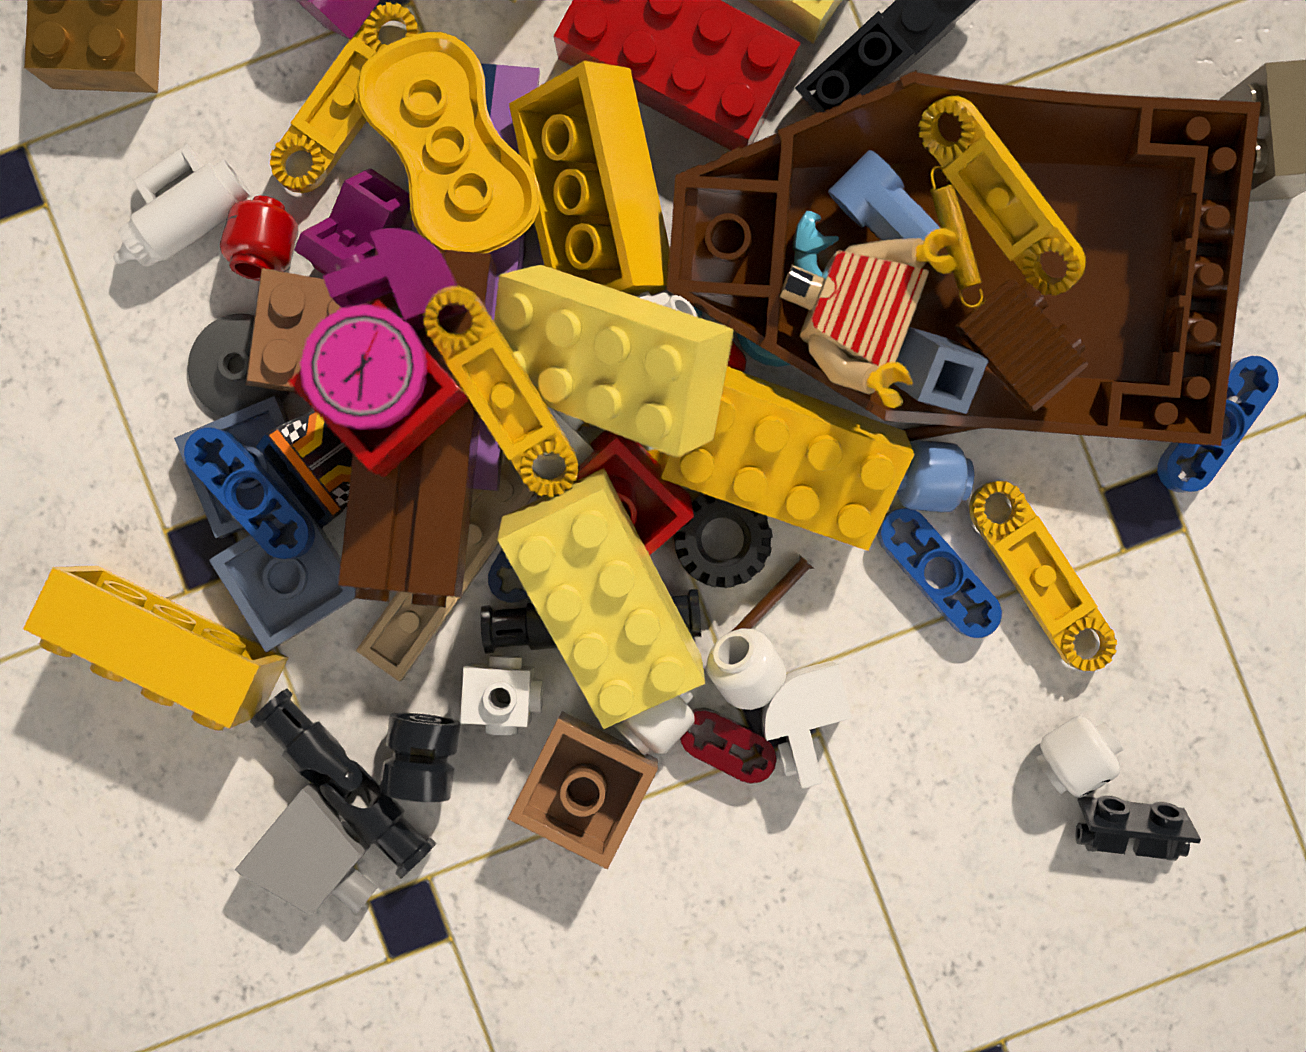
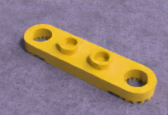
(331, 112)
(1002, 195)
(501, 391)
(1042, 576)

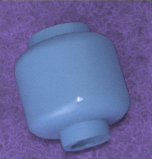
(936, 477)

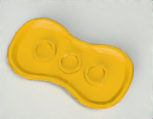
(461, 175)

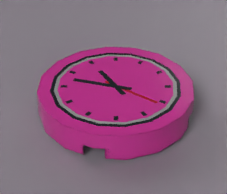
(363, 367)

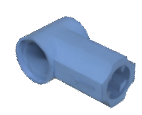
(876, 199)

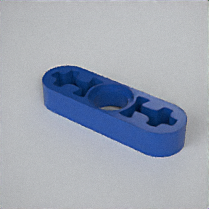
(1253, 402)
(233, 454)
(955, 611)

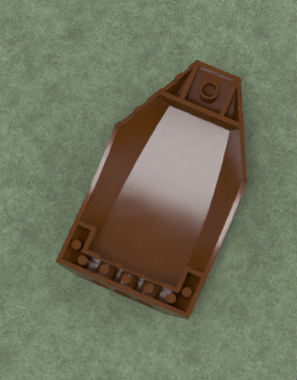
(1137, 180)

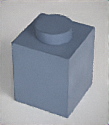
(940, 370)

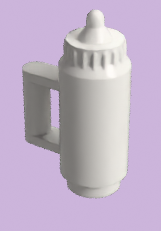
(181, 212)

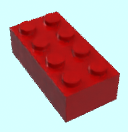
(686, 59)

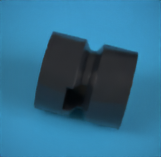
(420, 776)

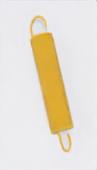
(951, 218)

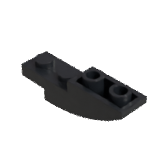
(881, 50)

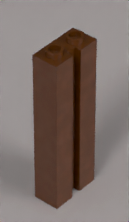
(416, 520)

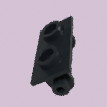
(1159, 827)

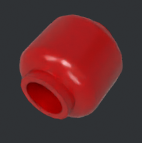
(258, 237)

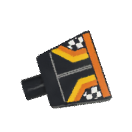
(311, 464)

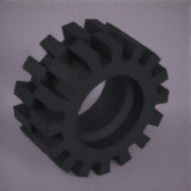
(723, 572)

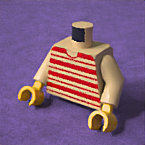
(865, 308)

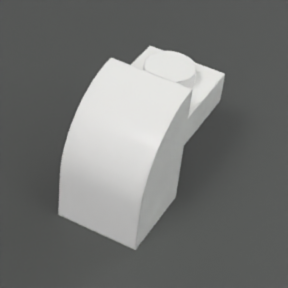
(805, 702)

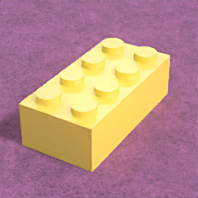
(615, 357)
(602, 599)

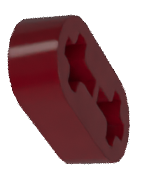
(722, 757)

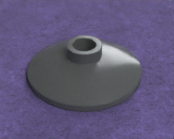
(209, 370)

